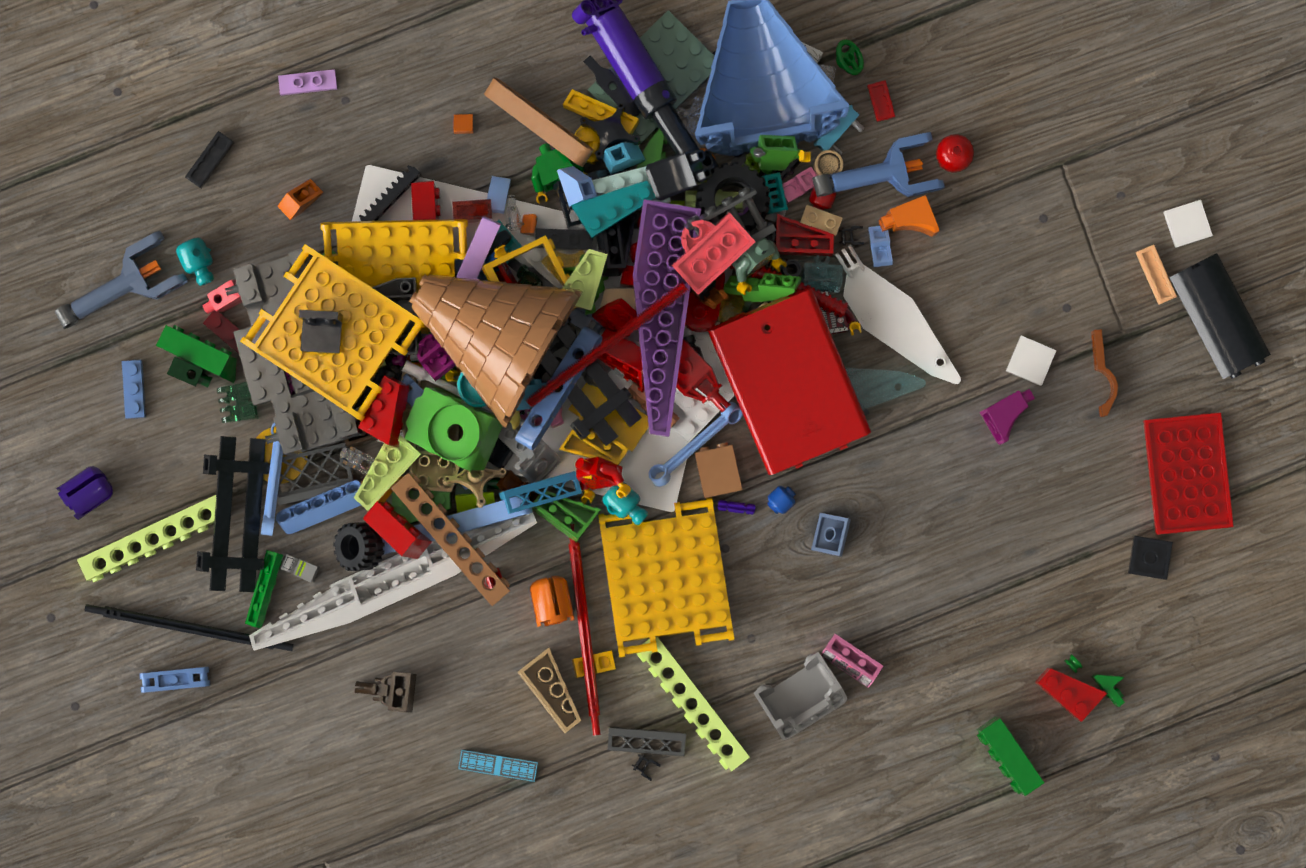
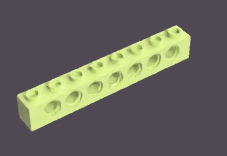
(89, 563)
(738, 754)

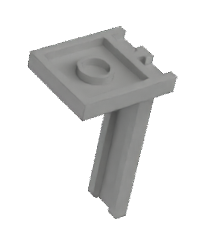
(533, 463)

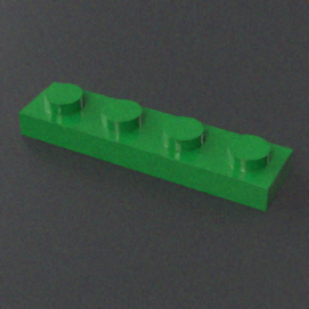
(263, 589)

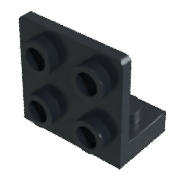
(321, 331)

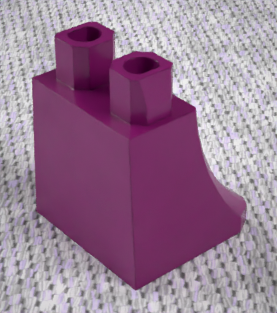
(1003, 414)

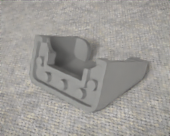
(802, 697)

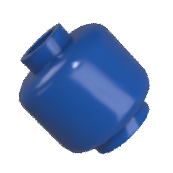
(781, 499)

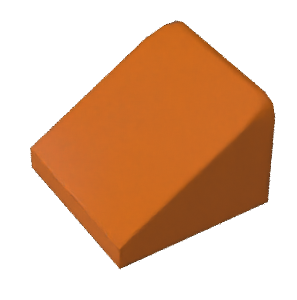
(463, 124)
(530, 223)

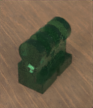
(244, 408)

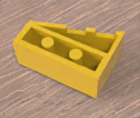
(594, 447)

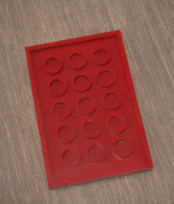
(1188, 473)

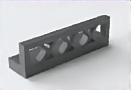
(648, 734)

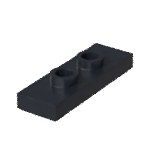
(209, 159)
(566, 238)

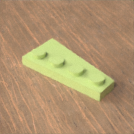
(385, 471)

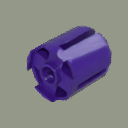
(85, 491)

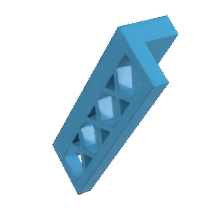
(535, 487)

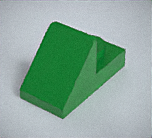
(1106, 683)

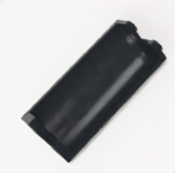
(1220, 316)

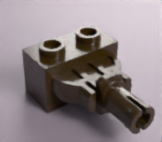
(395, 691)

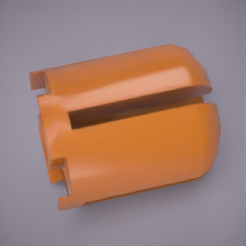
(551, 601)

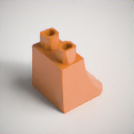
(913, 215)

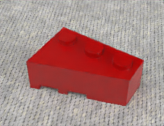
(425, 201)
(801, 239)
(626, 358)
(385, 413)
(396, 530)
(1070, 693)

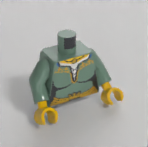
(755, 258)

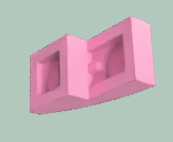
(799, 185)

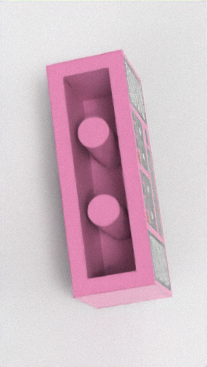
(851, 660)

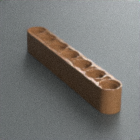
(538, 122)

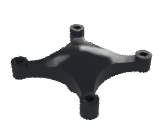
(610, 131)

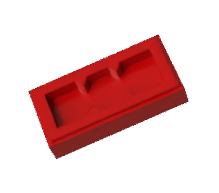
(881, 101)

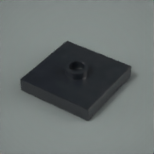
(1150, 557)

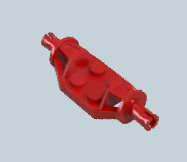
(697, 373)

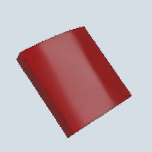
(615, 315)

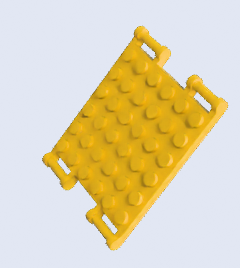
(396, 249)
(368, 332)
(666, 578)

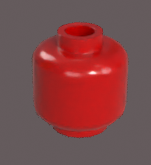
(823, 202)

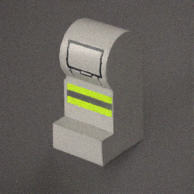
(300, 568)

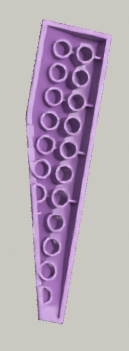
(663, 334)

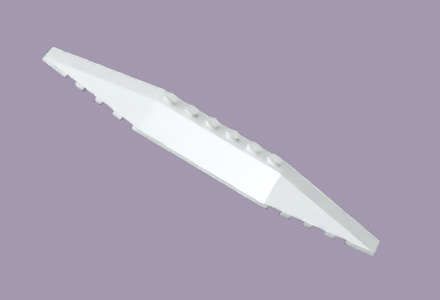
(383, 585)

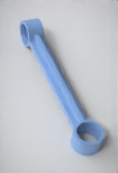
(725, 418)
(272, 488)

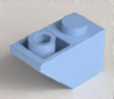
(576, 185)

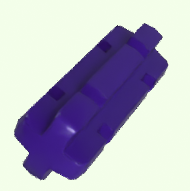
(736, 507)

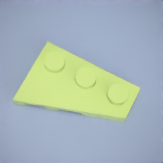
(587, 278)

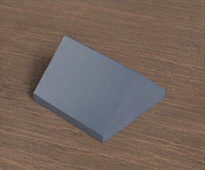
(831, 534)

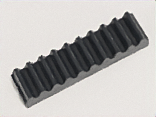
(392, 195)

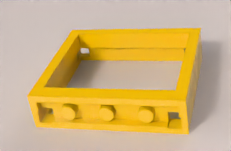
(549, 247)

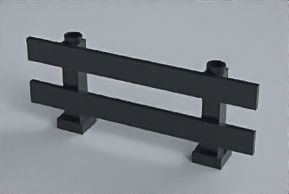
(593, 417)
(226, 466)

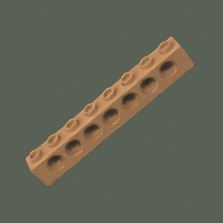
(402, 490)

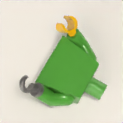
(777, 153)

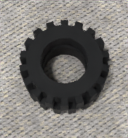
(358, 547)

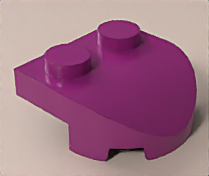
(434, 357)

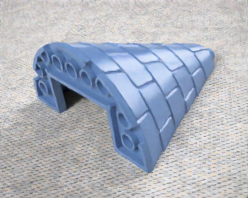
(764, 84)

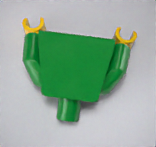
(545, 171)

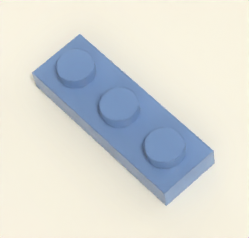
(133, 389)

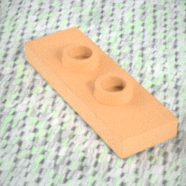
(1156, 274)

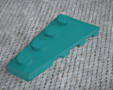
(610, 208)

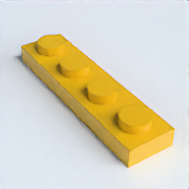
(597, 110)

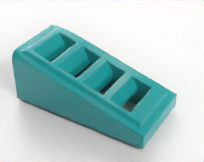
(782, 205)

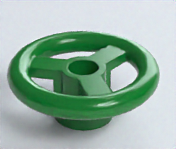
(847, 59)

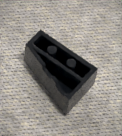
(616, 243)

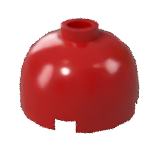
(954, 153)

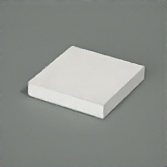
(1187, 223)
(1031, 360)

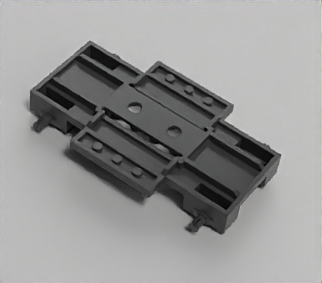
(306, 417)

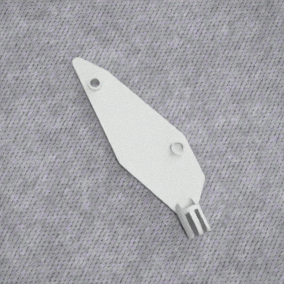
(893, 318)

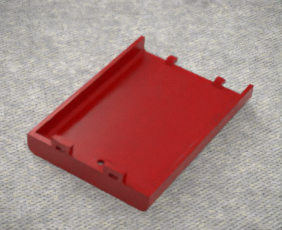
(789, 381)

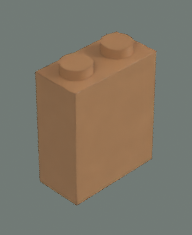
(718, 470)

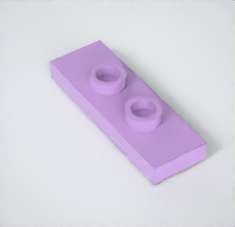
(307, 82)

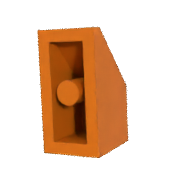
(299, 199)

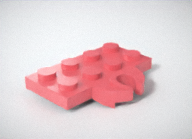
(711, 251)

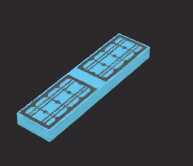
(498, 765)

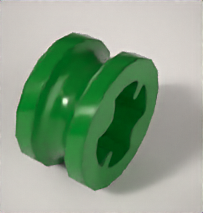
(1073, 663)

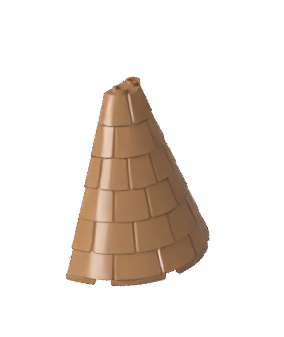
(494, 331)

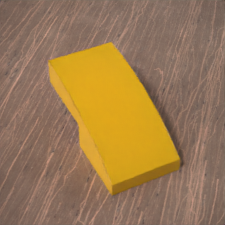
(602, 663)

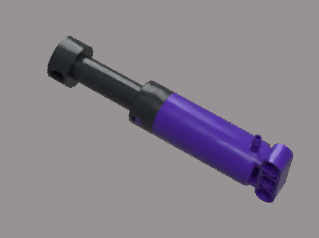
(636, 71)

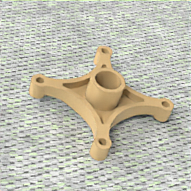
(475, 481)

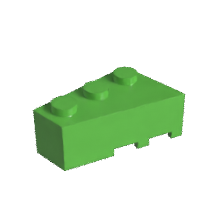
(567, 512)

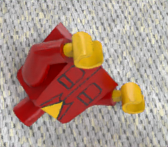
(598, 474)

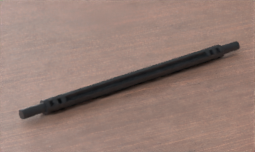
(182, 626)

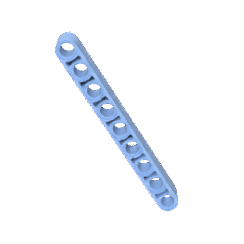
(474, 518)

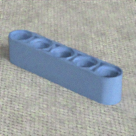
(319, 508)

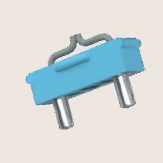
(827, 141)

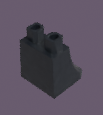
(677, 173)

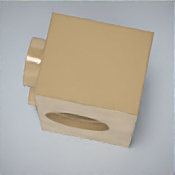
(821, 220)

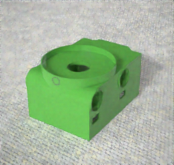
(437, 412)

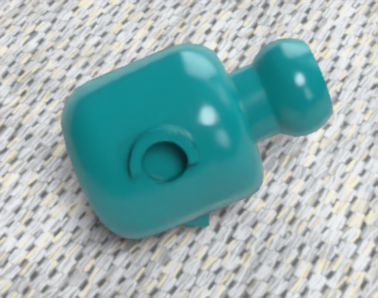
(195, 259)
(624, 506)

